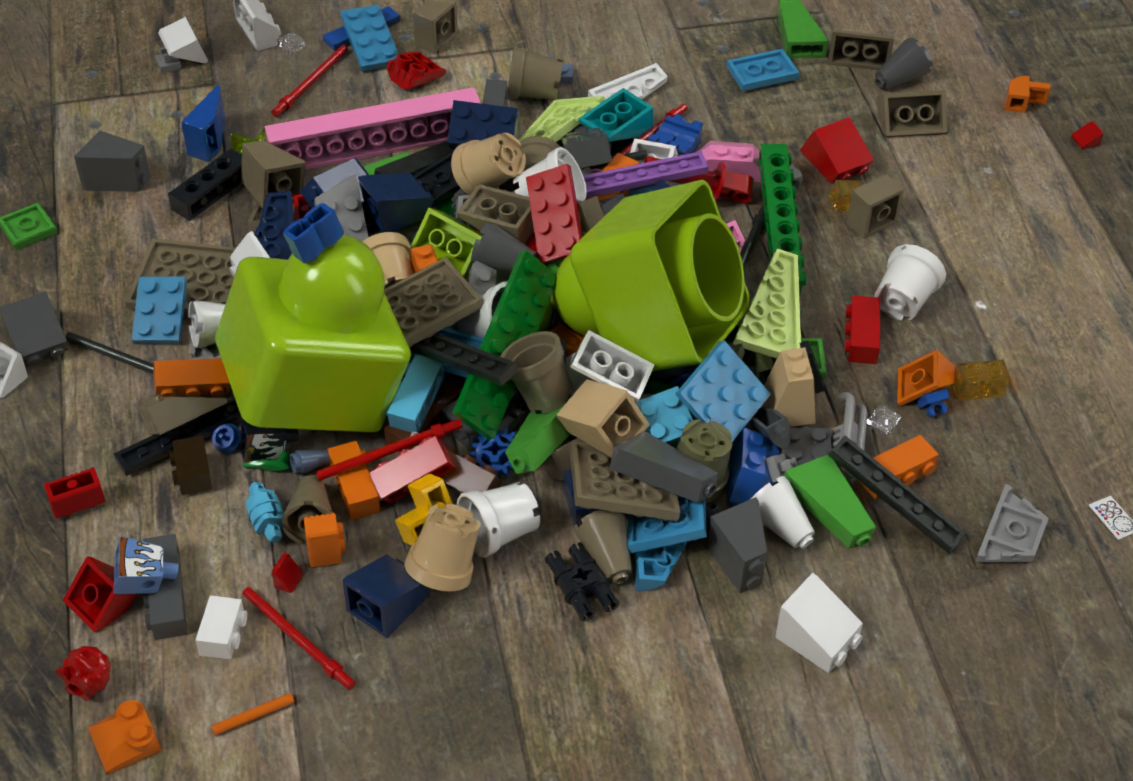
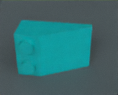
(620, 116)

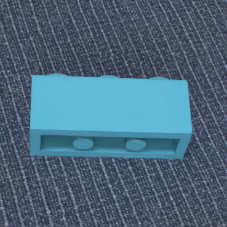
(416, 393)

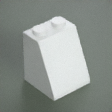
(818, 625)

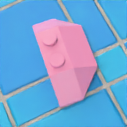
(738, 157)

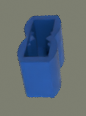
(313, 233)

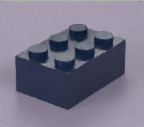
(480, 121)

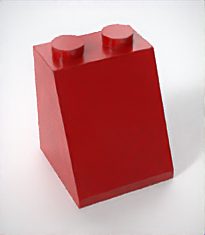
(837, 151)

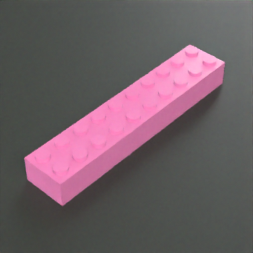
(369, 130)

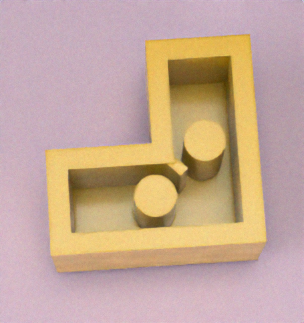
(425, 493)

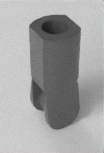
(510, 422)

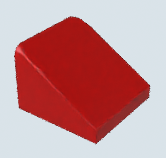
(1088, 135)
(286, 574)

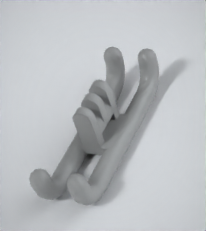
(849, 428)

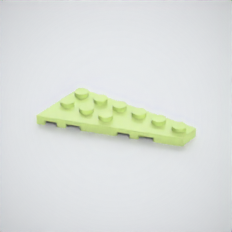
(561, 117)
(774, 312)

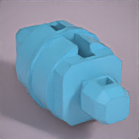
(265, 512)

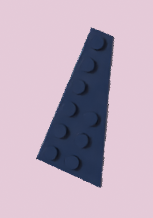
(275, 218)

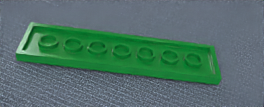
(516, 315)

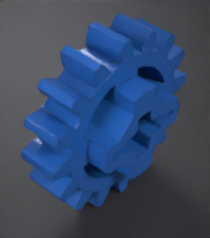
(494, 453)

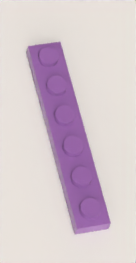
(645, 174)

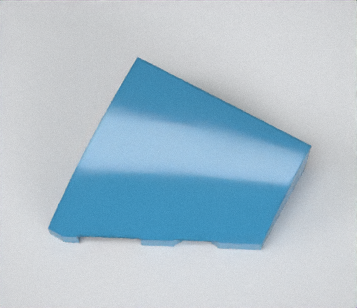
(655, 565)

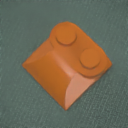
(124, 737)

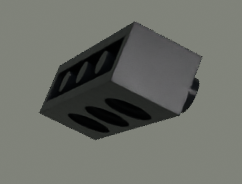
(207, 185)

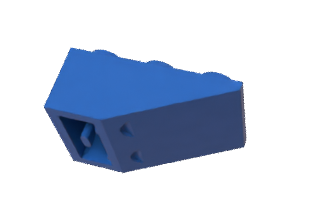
(205, 127)

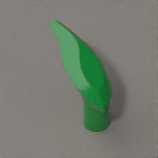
(270, 465)

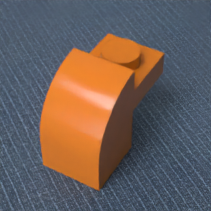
(1023, 91)

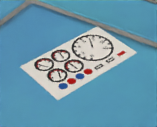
(1113, 517)

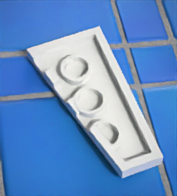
(639, 83)

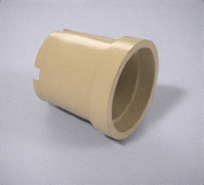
(487, 162)
(393, 254)
(444, 549)

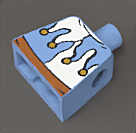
(140, 567)

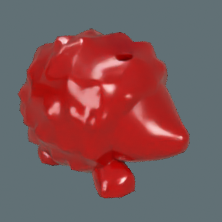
(85, 672)

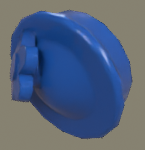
(226, 438)

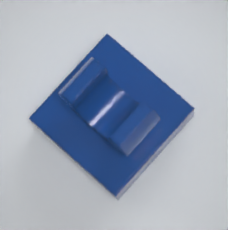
(933, 400)

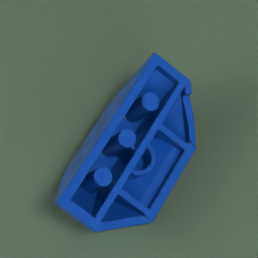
(748, 465)

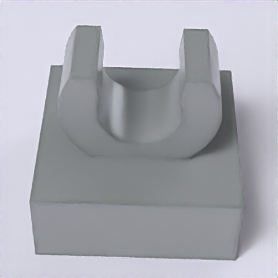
(167, 63)
(778, 465)

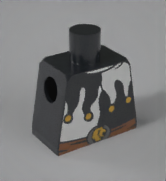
(263, 442)

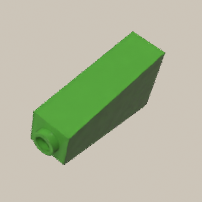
(799, 31)
(536, 441)
(831, 500)

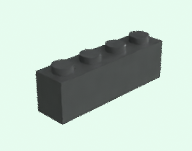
(167, 605)

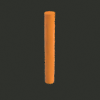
(252, 714)

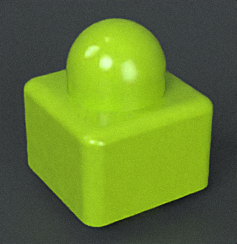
(656, 277)
(313, 341)

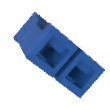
(679, 133)

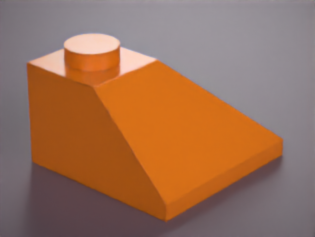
(924, 377)

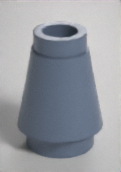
(308, 460)

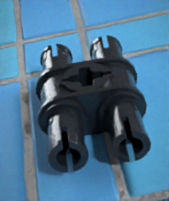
(581, 581)

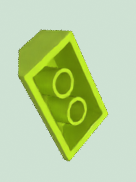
(449, 239)

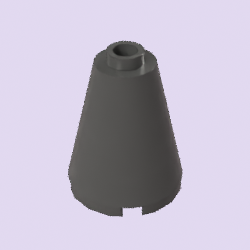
(904, 65)
(498, 248)

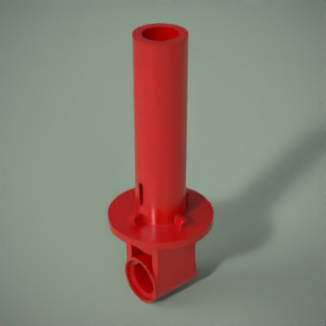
(722, 183)

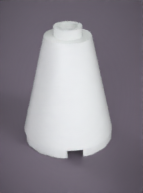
(204, 322)
(784, 513)

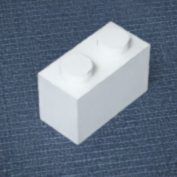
(221, 627)

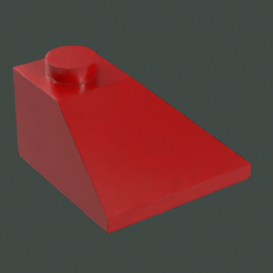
(93, 596)

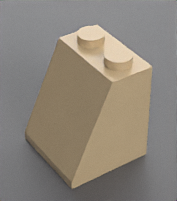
(792, 387)
(602, 416)

